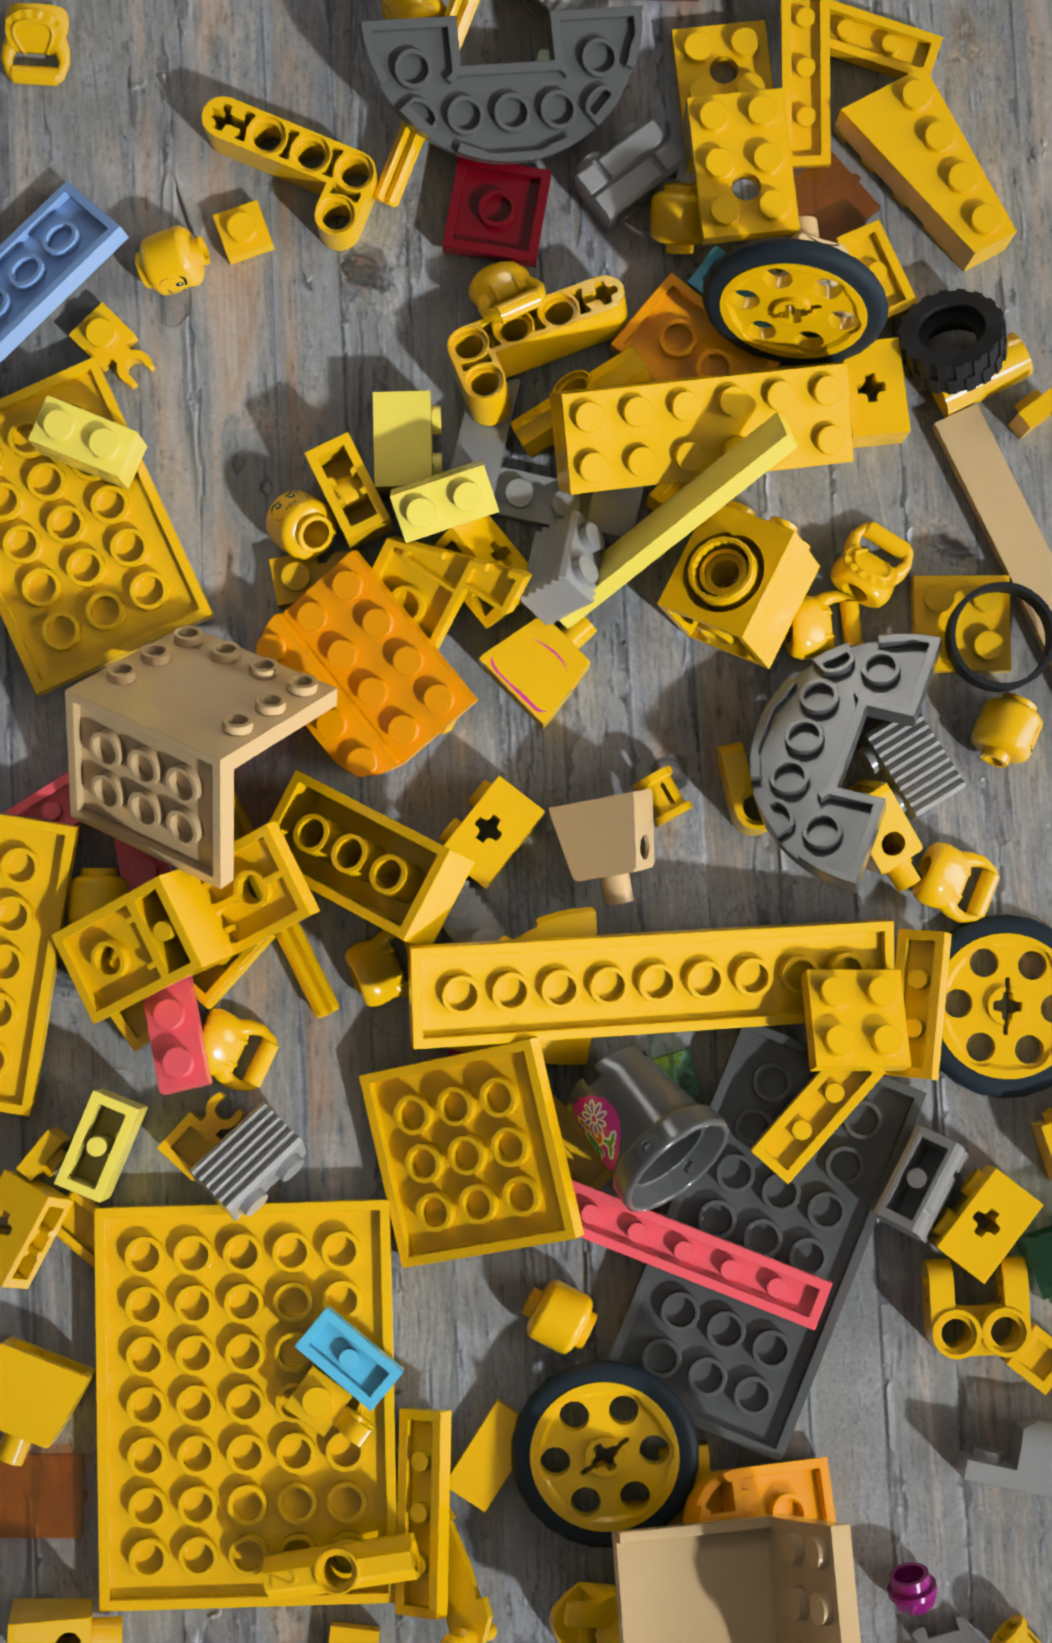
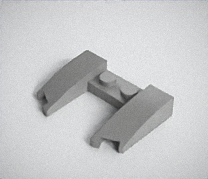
(536, 497)

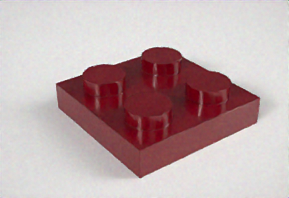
(497, 211)

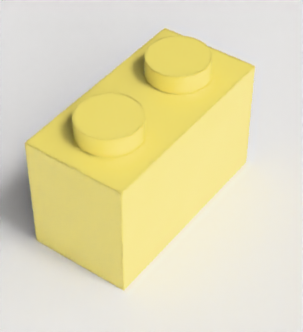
(404, 438)
(87, 442)
(443, 501)
(101, 1145)

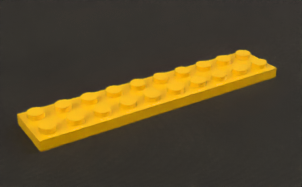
(629, 981)

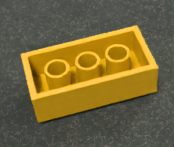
(370, 860)

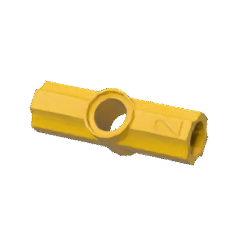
(535, 426)
(310, 1570)

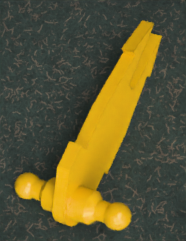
(468, 1613)

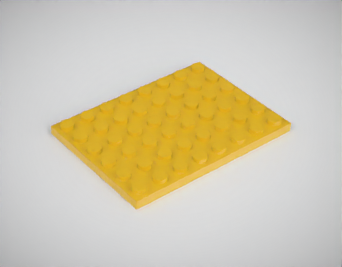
(193, 1388)

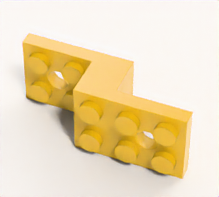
(734, 132)
(183, 925)

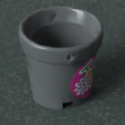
(646, 1129)

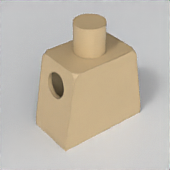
(608, 840)

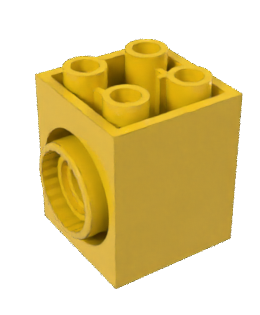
(740, 583)

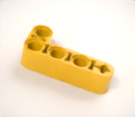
(286, 161)
(590, 314)

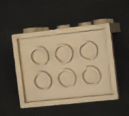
(162, 739)
(737, 1582)

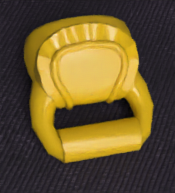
(36, 30)
(505, 291)
(866, 575)
(812, 625)
(944, 879)
(377, 970)
(224, 1042)

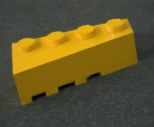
(929, 166)

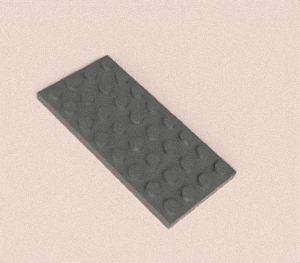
(725, 1359)

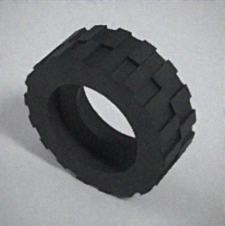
(945, 313)

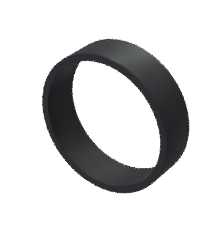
(1021, 592)

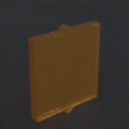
(834, 199)
(43, 1497)

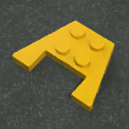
(436, 580)

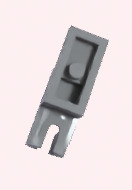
(1026, 1465)

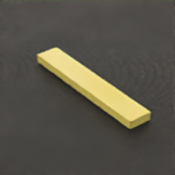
(689, 508)

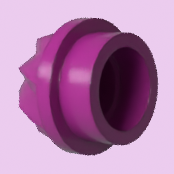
(912, 1588)

